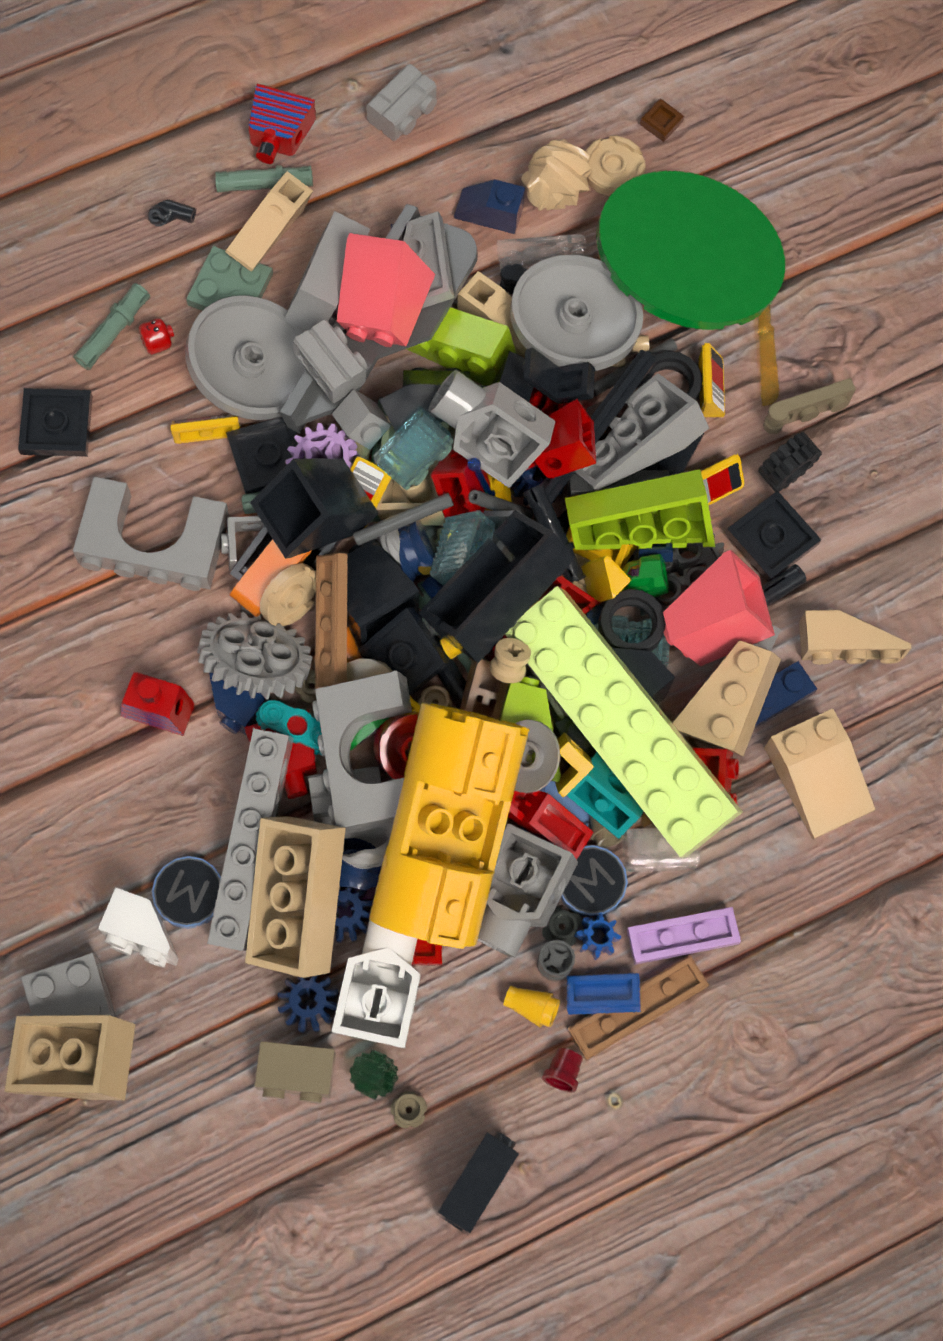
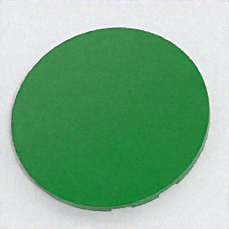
(690, 249)

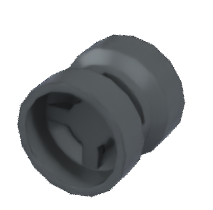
(555, 954)

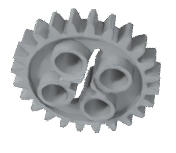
(254, 655)

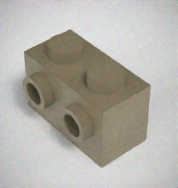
(295, 1071)

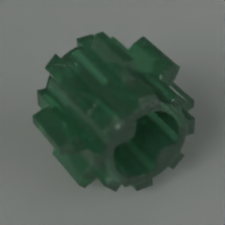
(373, 1074)

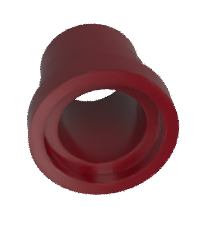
(563, 1070)

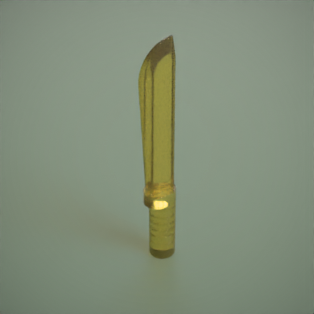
(768, 361)

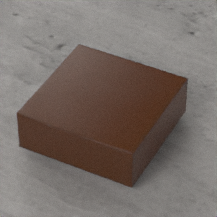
(661, 120)

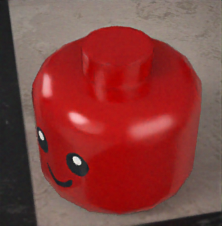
(156, 336)

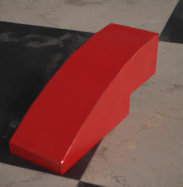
(549, 821)

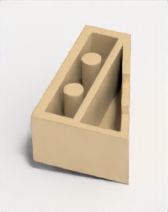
(731, 699)

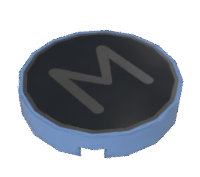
(596, 883)
(186, 892)

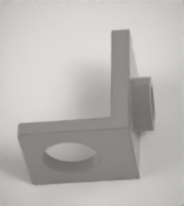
(237, 524)

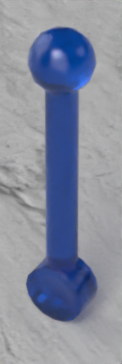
(474, 465)

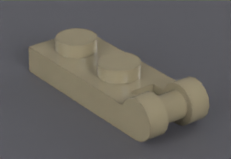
(809, 405)

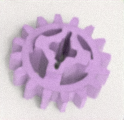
(325, 445)

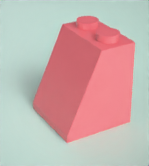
(381, 290)
(718, 612)

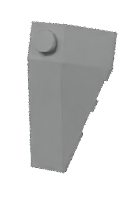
(652, 428)

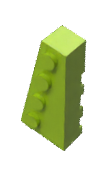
(643, 514)

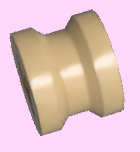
(510, 660)

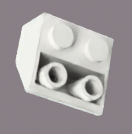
(136, 925)

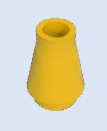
(533, 1005)

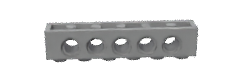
(257, 799)

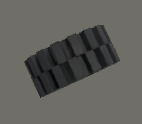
(789, 462)

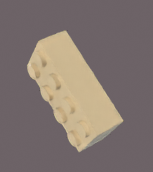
(295, 896)

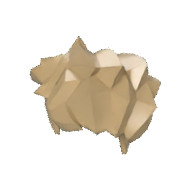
(557, 175)

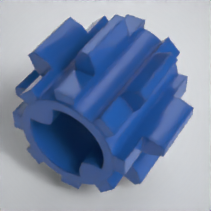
(606, 928)

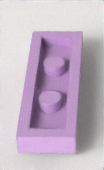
(683, 935)

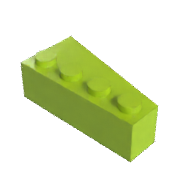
(469, 345)

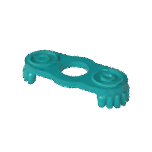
(276, 715)

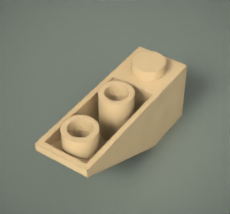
(270, 221)
(489, 301)
(839, 636)

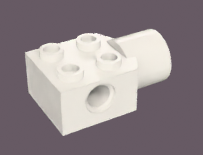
(379, 989)

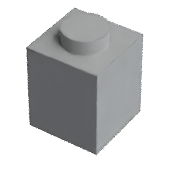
(361, 419)

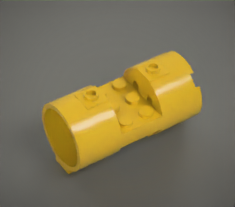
(448, 826)

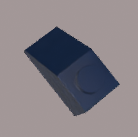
(492, 205)
(234, 709)

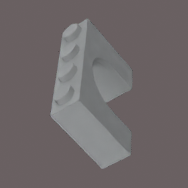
(186, 562)
(342, 713)

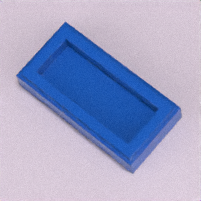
(603, 993)

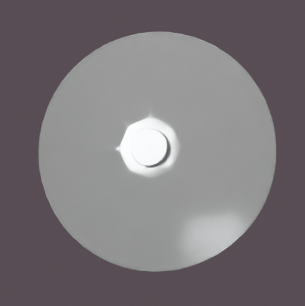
(575, 312)
(244, 356)

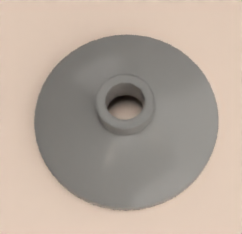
(544, 743)

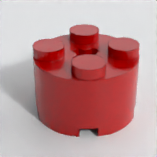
(392, 742)

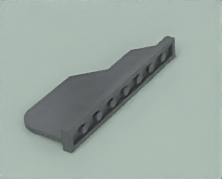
(310, 402)

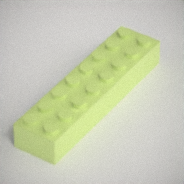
(624, 723)

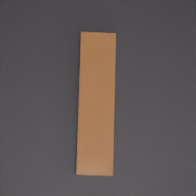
(331, 620)
(657, 997)

